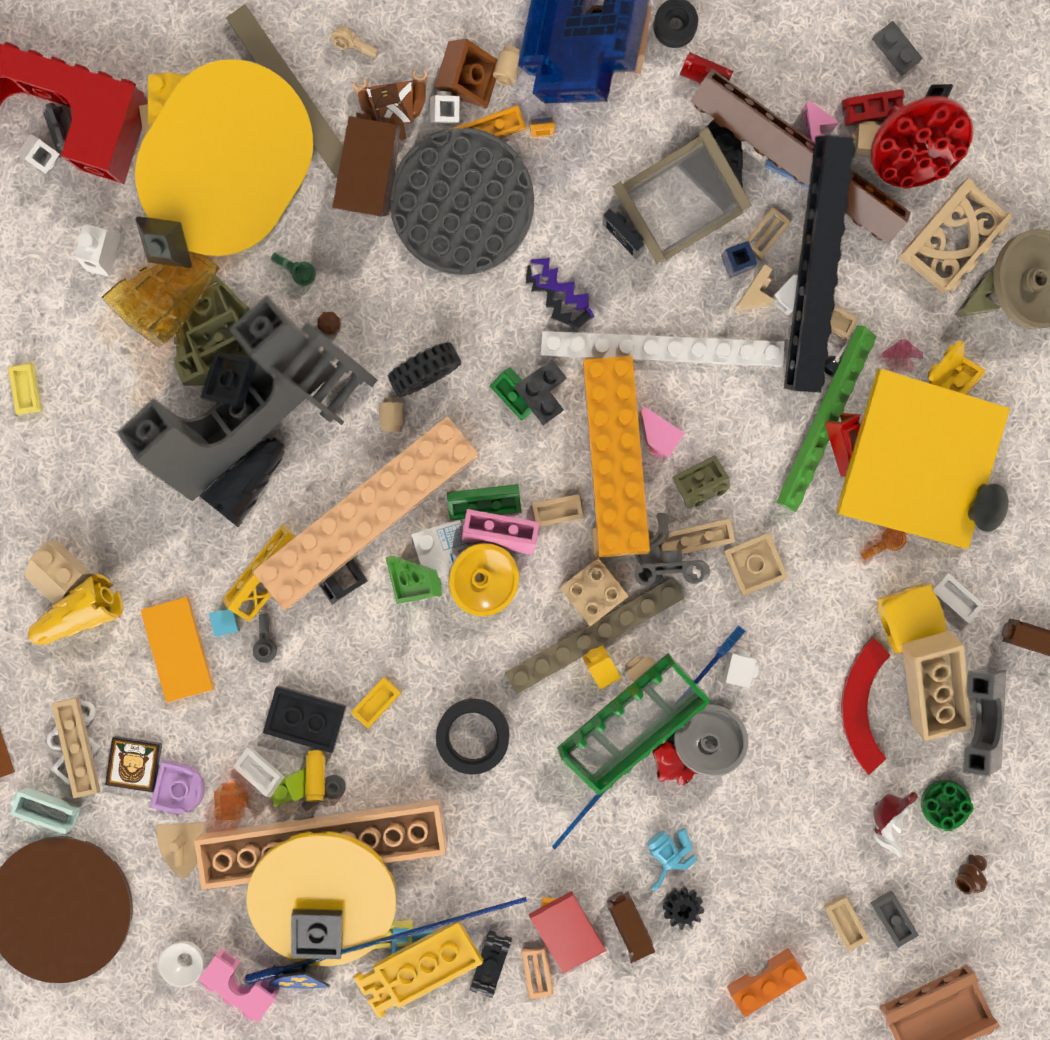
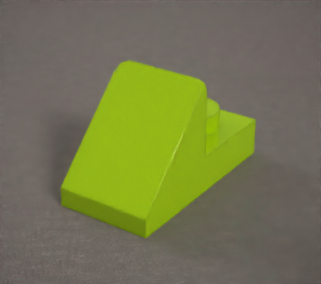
(290, 788)

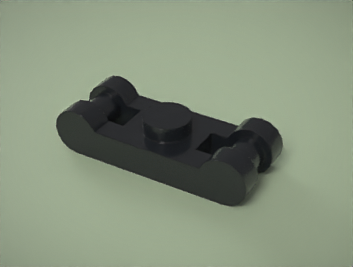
(492, 964)

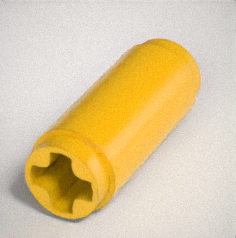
(315, 776)

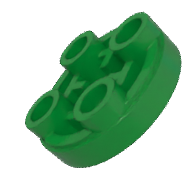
(946, 804)

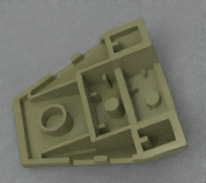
(208, 333)

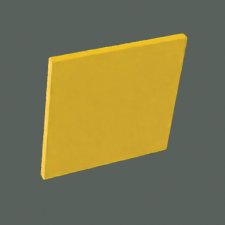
(921, 458)

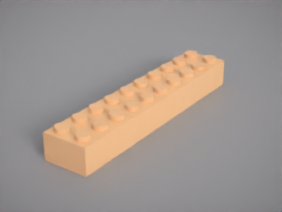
(366, 514)
(391, 831)

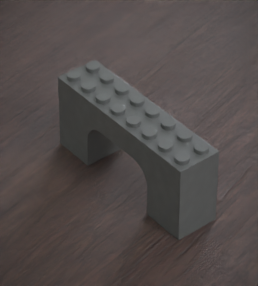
(200, 449)

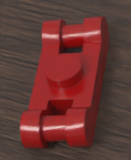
(873, 106)

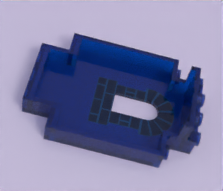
(579, 51)

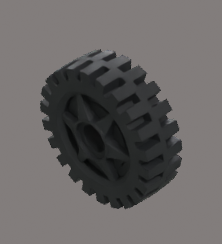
(424, 369)

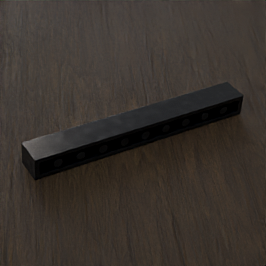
(819, 262)

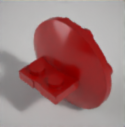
(921, 142)

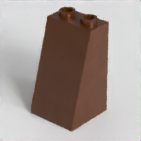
(367, 165)

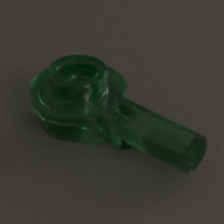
(302, 272)

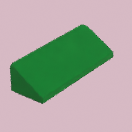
(492, 500)

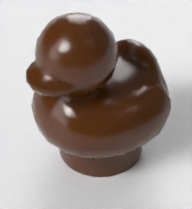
(970, 875)

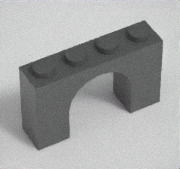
(985, 751)

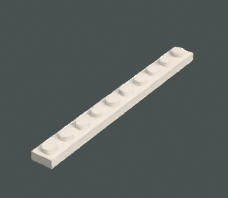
(663, 348)

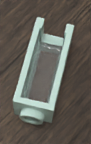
(45, 810)

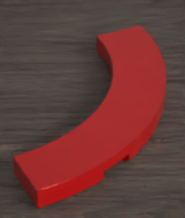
(855, 703)

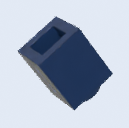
(738, 259)

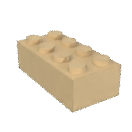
(937, 685)

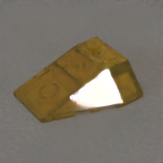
(161, 297)

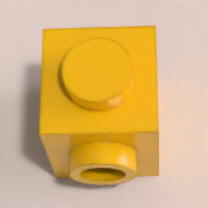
(601, 667)

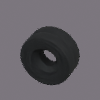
(675, 9)

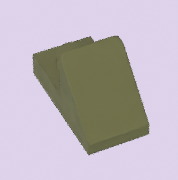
(977, 300)

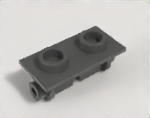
(58, 122)

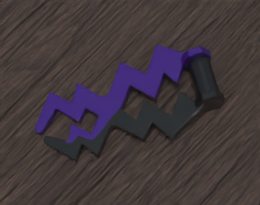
(553, 286)

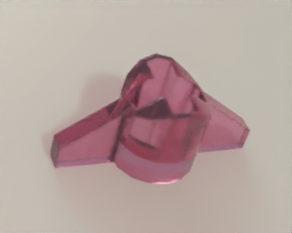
(902, 349)

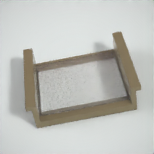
(683, 197)

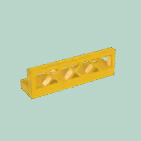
(248, 581)

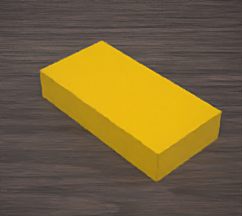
(376, 702)

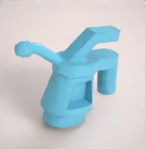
(665, 851)

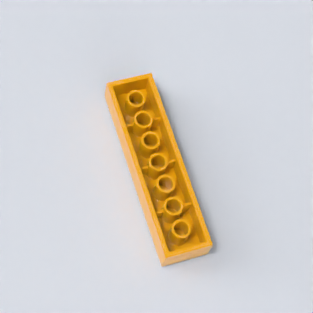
(615, 456)

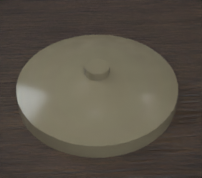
(1024, 279)

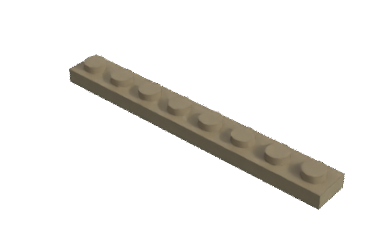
(593, 636)

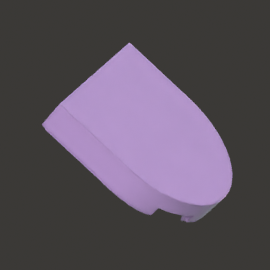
(177, 788)

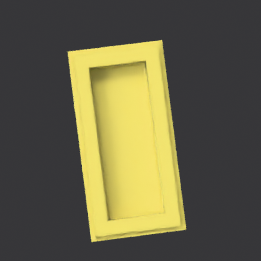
(25, 388)

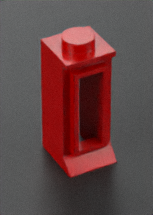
(843, 439)

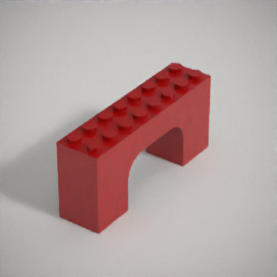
(103, 109)

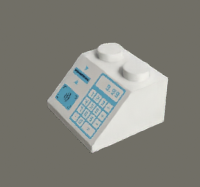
(440, 546)

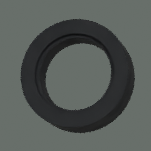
(464, 764)

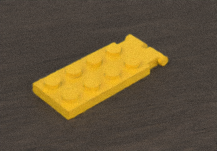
(419, 968)

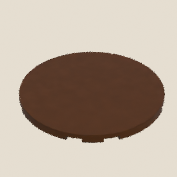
(62, 909)

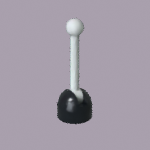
(833, 362)

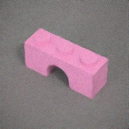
(251, 1000)

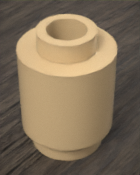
(507, 66)
(391, 415)

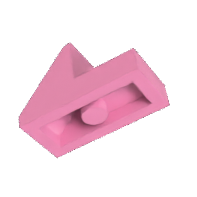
(816, 121)

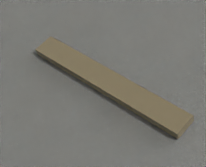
(267, 56)

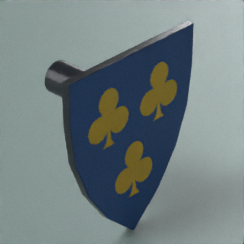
(298, 979)

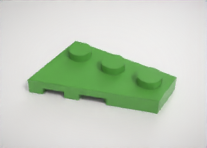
(412, 580)

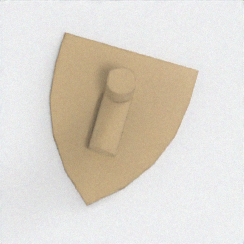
(178, 845)

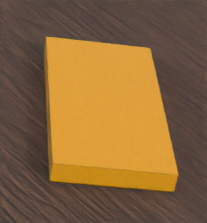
(177, 649)

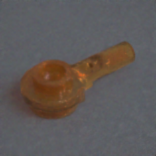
(891, 540)

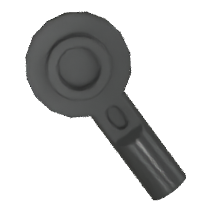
(265, 648)
(334, 788)

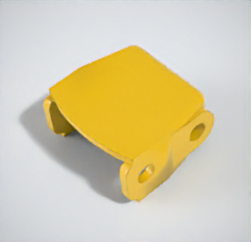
(911, 615)

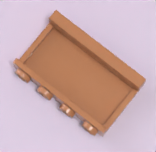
(941, 1010)

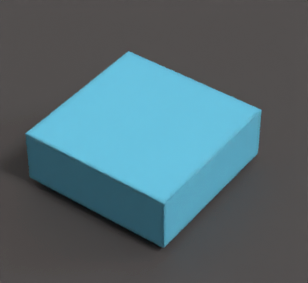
(224, 622)

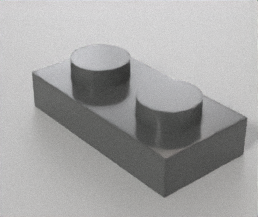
(897, 48)
(894, 919)

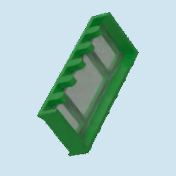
(633, 724)

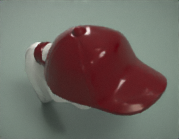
(889, 820)

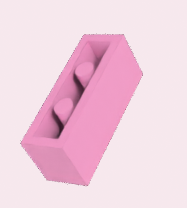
(500, 530)

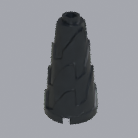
(238, 489)

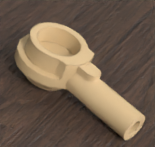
(345, 38)

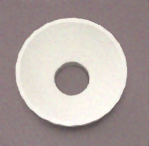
(174, 972)

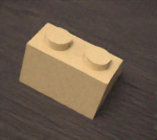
(55, 571)

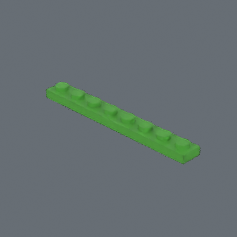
(830, 410)

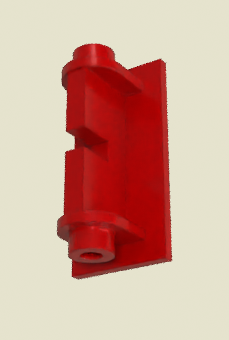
(697, 68)

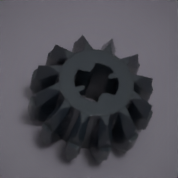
(691, 903)

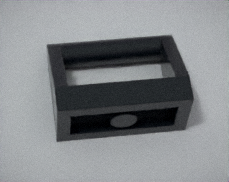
(334, 591)

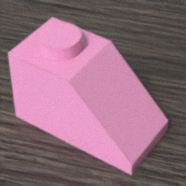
(659, 434)

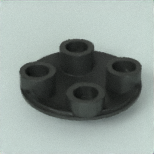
(989, 507)

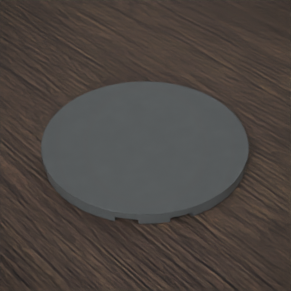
(462, 201)

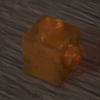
(230, 801)

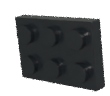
(304, 719)

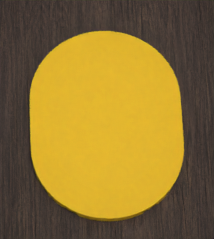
(225, 156)

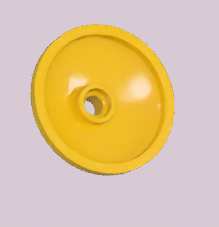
(497, 584)

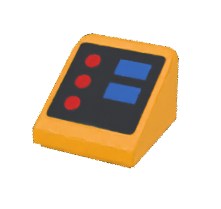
(542, 127)

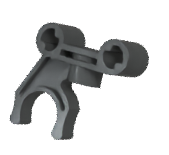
(667, 562)

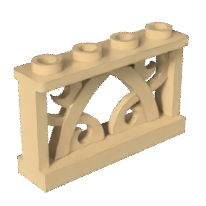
(956, 203)

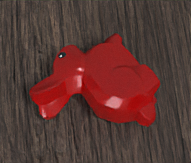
(670, 765)

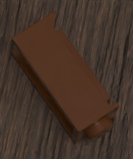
(1027, 636)
(630, 926)

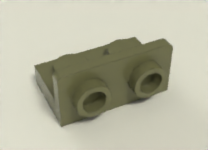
(702, 482)

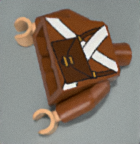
(395, 100)

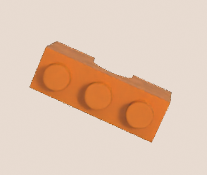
(756, 991)

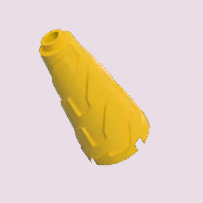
(83, 608)

